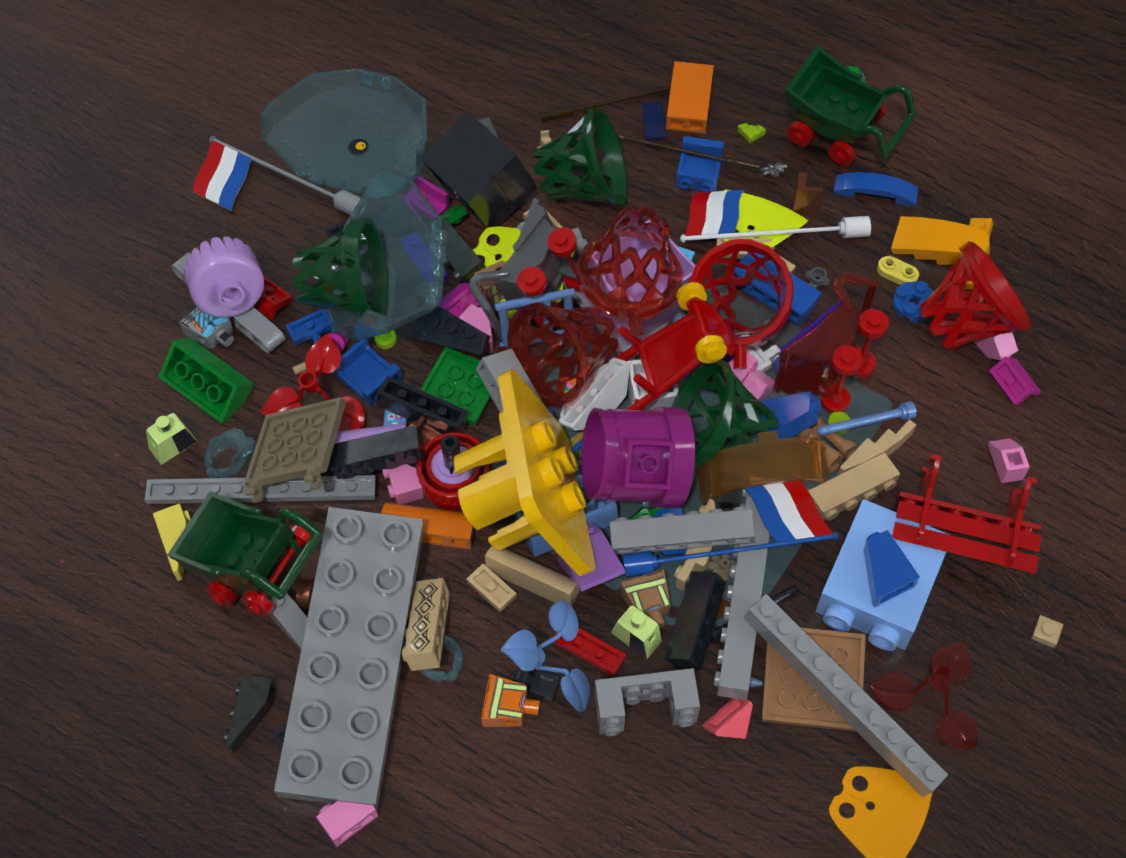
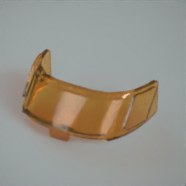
(763, 463)

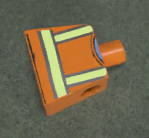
(506, 703)

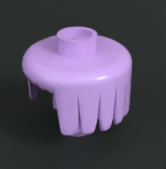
(224, 277)

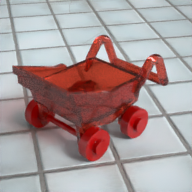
(829, 350)

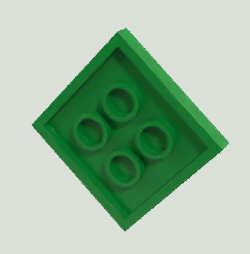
(457, 382)

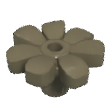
(721, 566)

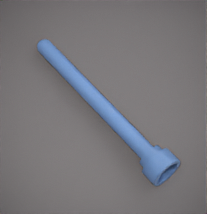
(905, 411)

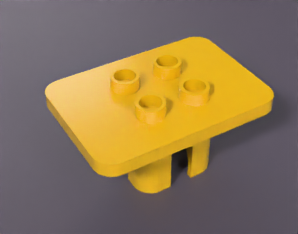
(536, 479)

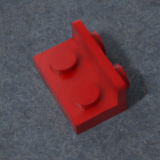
(272, 299)

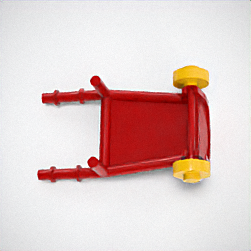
(679, 346)

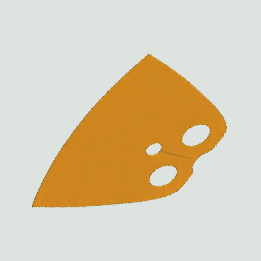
(894, 821)

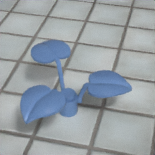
(527, 655)

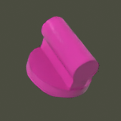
(340, 342)

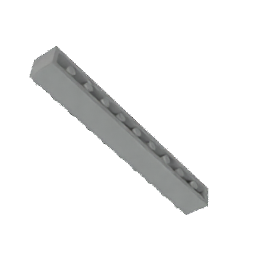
(744, 594)
(845, 696)

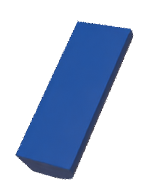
(804, 296)

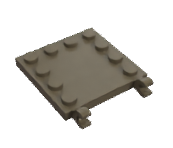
(294, 446)

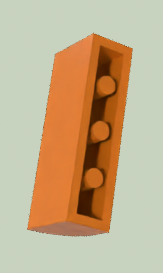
(440, 525)

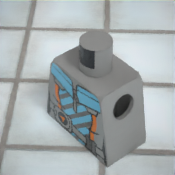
(207, 329)

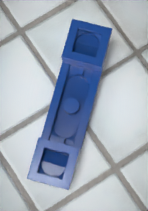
(876, 184)

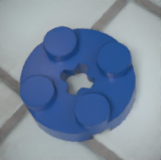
(903, 296)

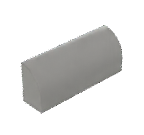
(496, 364)

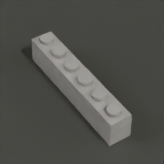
(682, 531)

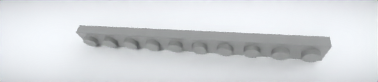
(195, 490)

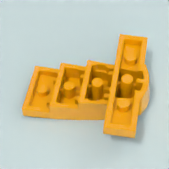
(940, 238)

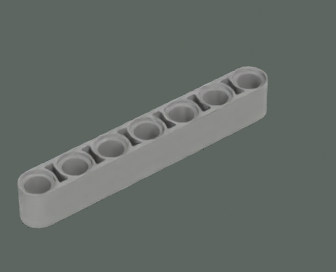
(250, 323)

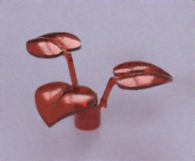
(948, 665)

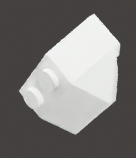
(602, 390)

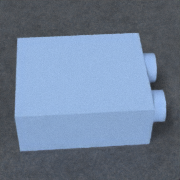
(847, 593)

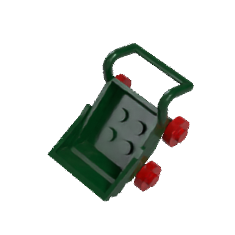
(840, 107)
(240, 548)

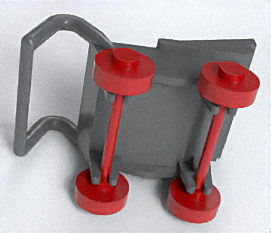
(535, 267)

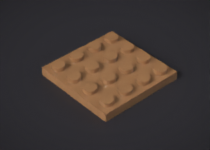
(793, 700)

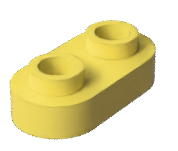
(897, 270)

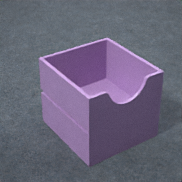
(637, 291)

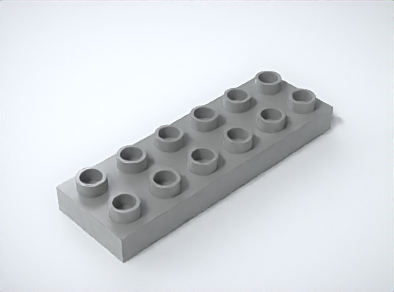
(350, 659)

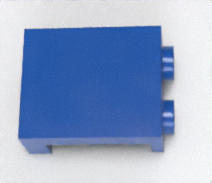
(696, 171)
(365, 371)

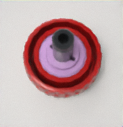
(438, 473)

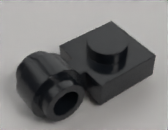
(542, 685)

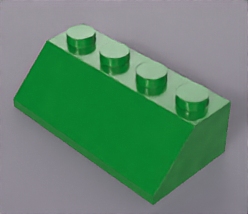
(205, 379)

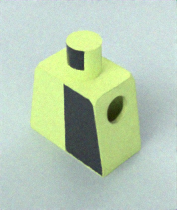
(168, 437)
(636, 629)

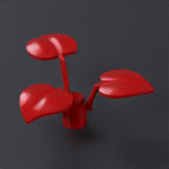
(324, 358)

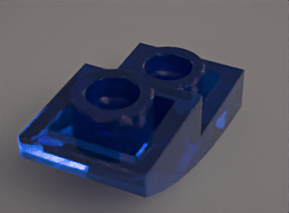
(653, 121)

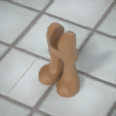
(844, 446)

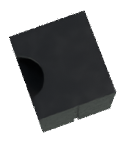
(479, 171)

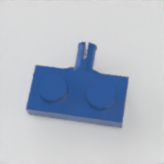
(309, 327)

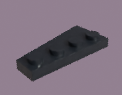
(449, 331)

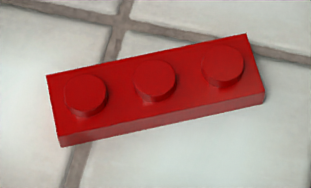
(594, 652)

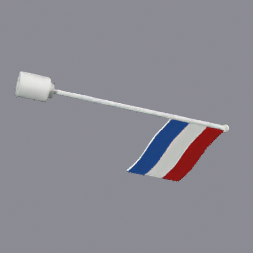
(717, 216)

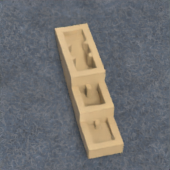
(886, 443)

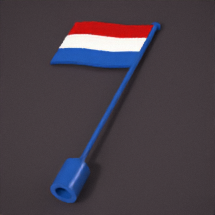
(785, 512)

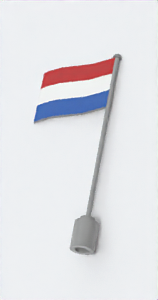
(228, 169)

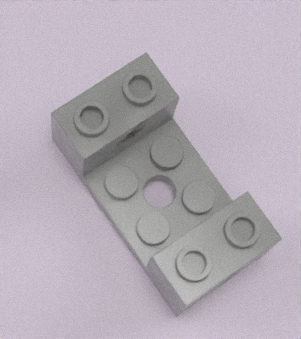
(676, 685)

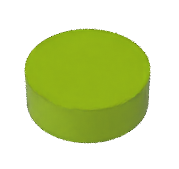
(386, 340)
(838, 417)

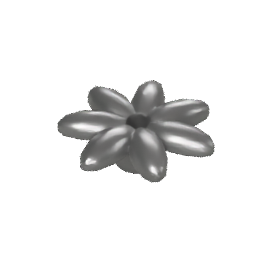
(774, 169)

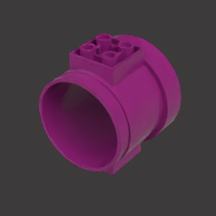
(638, 456)

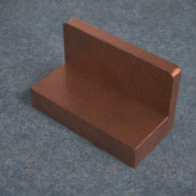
(806, 198)

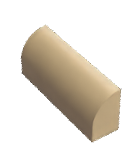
(531, 576)

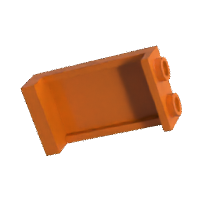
(689, 97)

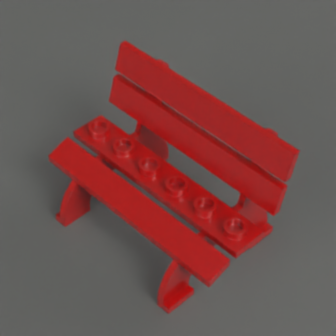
(1017, 537)

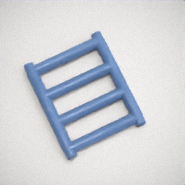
(545, 298)

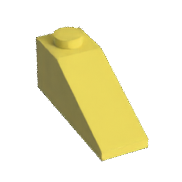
(170, 525)

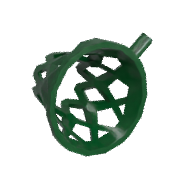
(584, 158)
(348, 278)
(719, 428)

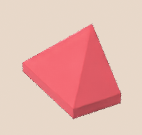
(731, 719)

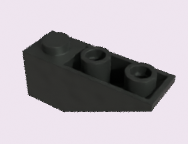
(252, 705)

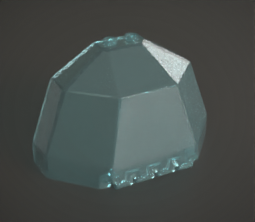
(329, 109)
(413, 255)

